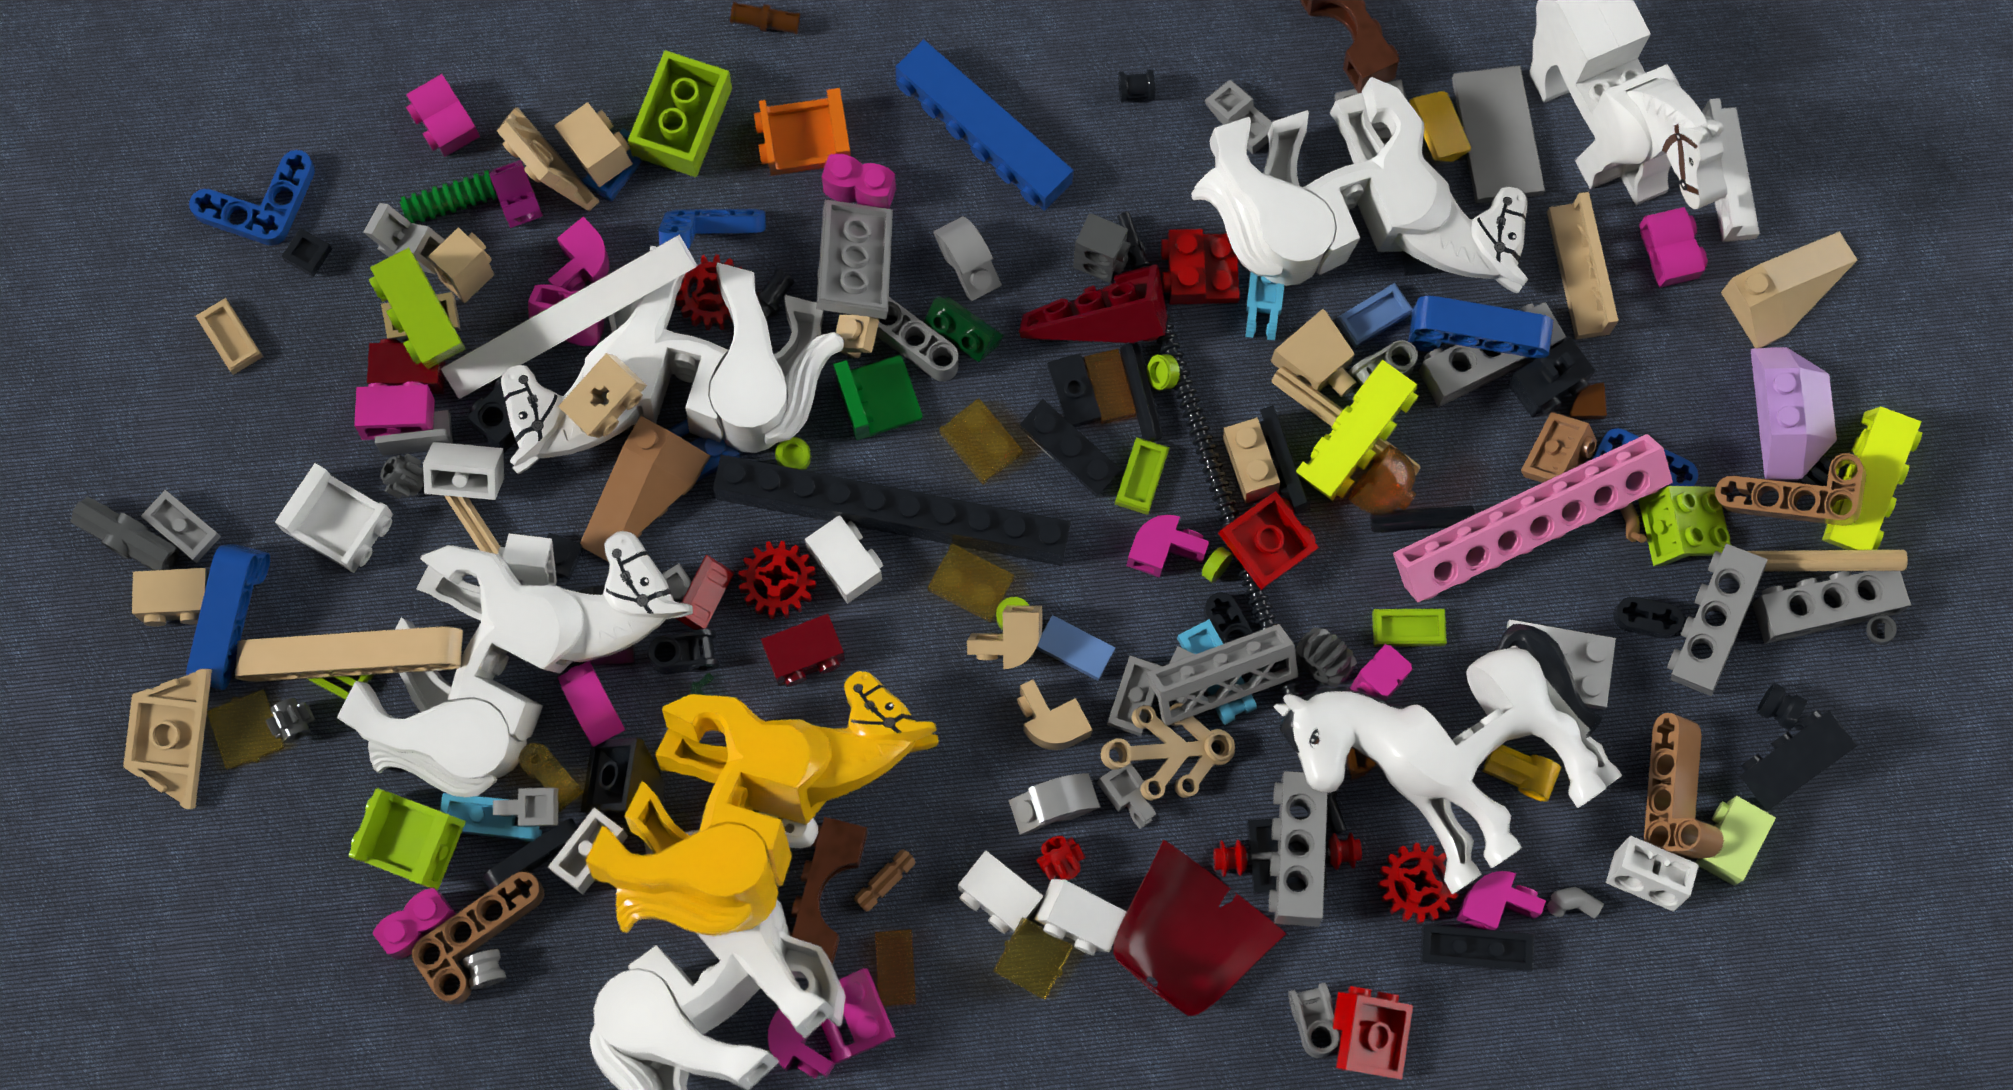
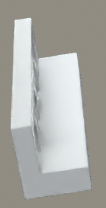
(1737, 209)

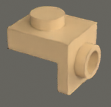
(857, 333)

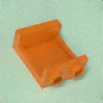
(802, 133)

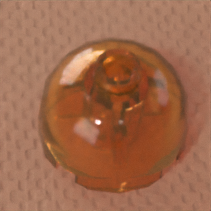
(1385, 484)

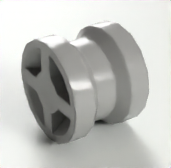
(484, 969)

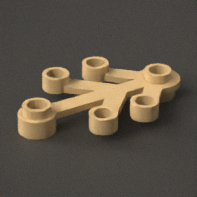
(1174, 750)

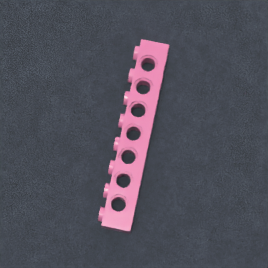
(1555, 504)

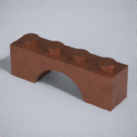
(1370, 52)
(837, 849)

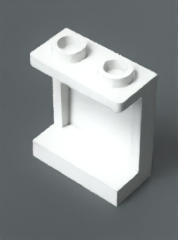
(334, 519)

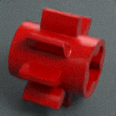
(1060, 858)

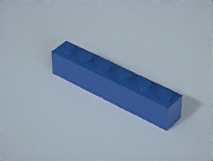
(983, 125)

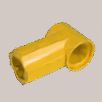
(1531, 774)

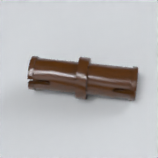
(765, 17)

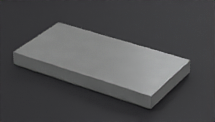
(1499, 131)
(855, 259)

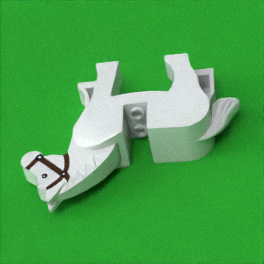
(1637, 117)

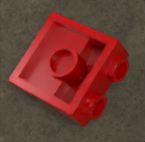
(1199, 268)
(1269, 539)
(1372, 1032)

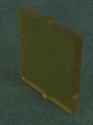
(243, 730)
(1033, 958)

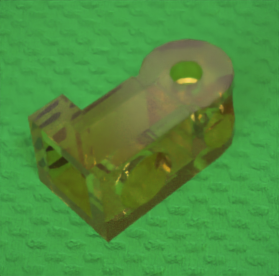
(543, 766)

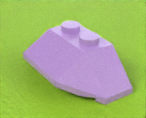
(1792, 412)

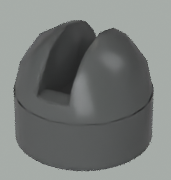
(1889, 629)

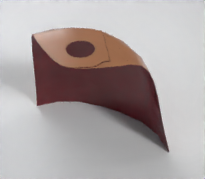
(1186, 938)

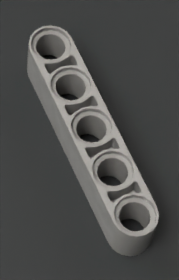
(921, 355)

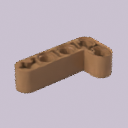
(1790, 493)
(1673, 791)
(482, 931)

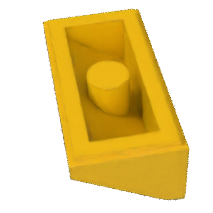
(1441, 126)

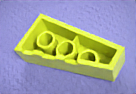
(1358, 430)
(1883, 453)

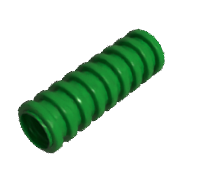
(448, 198)

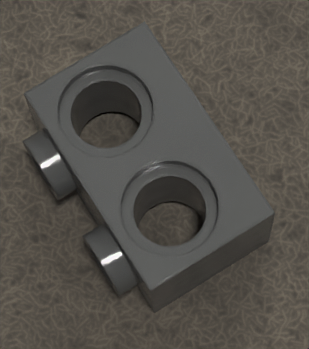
(1101, 248)

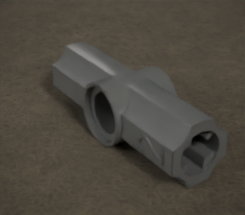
(124, 535)

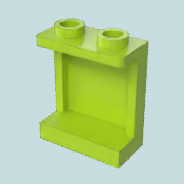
(406, 838)

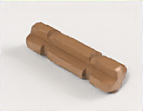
(884, 880)

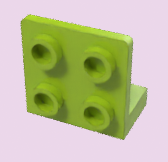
(1683, 523)

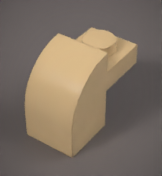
(1019, 639)
(1052, 728)

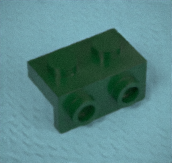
(962, 328)

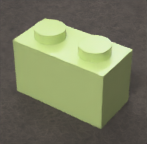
(1743, 832)

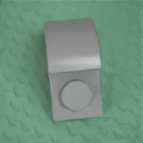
(396, 233)
(969, 256)
(1054, 801)

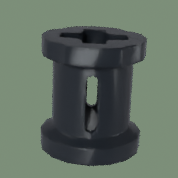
(1136, 85)

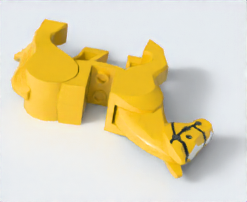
(785, 768)

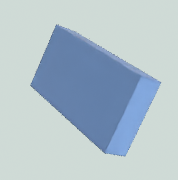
(1374, 315)
(1075, 648)

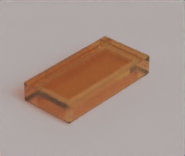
(1110, 386)
(895, 968)

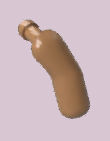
(1632, 524)

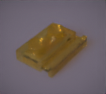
(980, 441)
(971, 582)

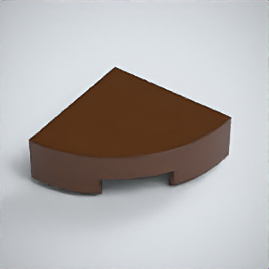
(1590, 403)
(1358, 764)

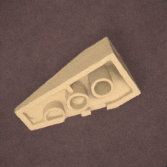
(1784, 289)

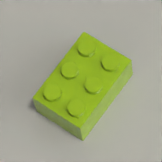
(680, 113)
(415, 309)

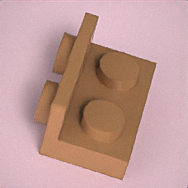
(1559, 448)

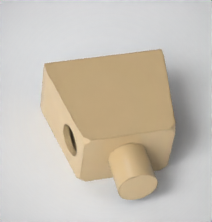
(1318, 355)

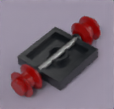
(1260, 851)

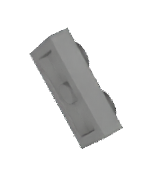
(180, 526)
(1132, 694)

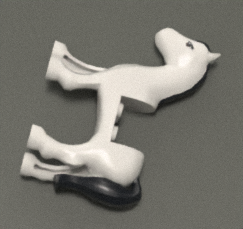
(1523, 695)

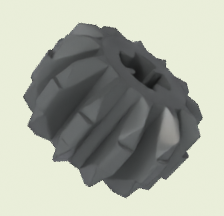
(1325, 657)

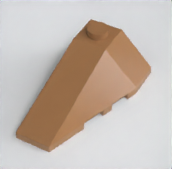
(645, 481)

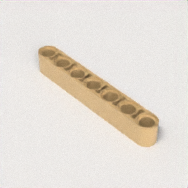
(349, 654)

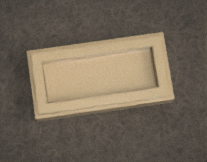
(229, 336)

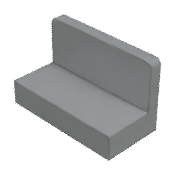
(417, 440)

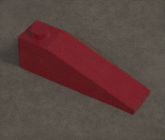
(1120, 312)

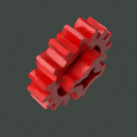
(701, 301)
(763, 579)
(1402, 877)

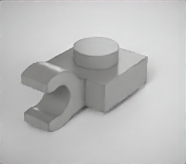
(1124, 790)
(533, 807)

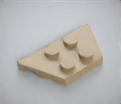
(541, 160)
(169, 735)

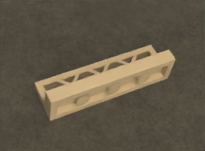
(1583, 268)

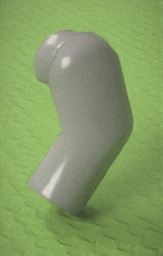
(1573, 898)

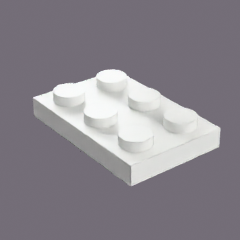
(1589, 660)

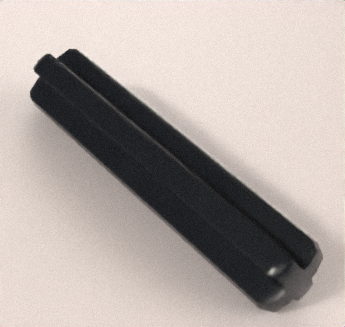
(1141, 392)
(1420, 518)

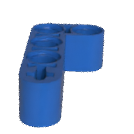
(1479, 327)
(224, 610)

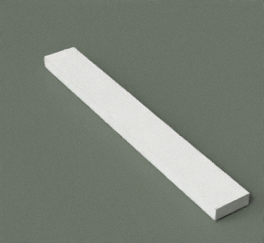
(569, 316)

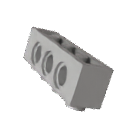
(1448, 384)
(1746, 571)
(1779, 623)
(1301, 907)

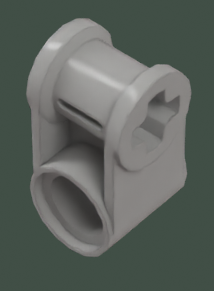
(1365, 367)
(1314, 1017)

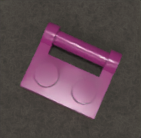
(864, 1018)

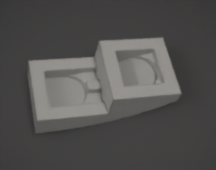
(1232, 104)

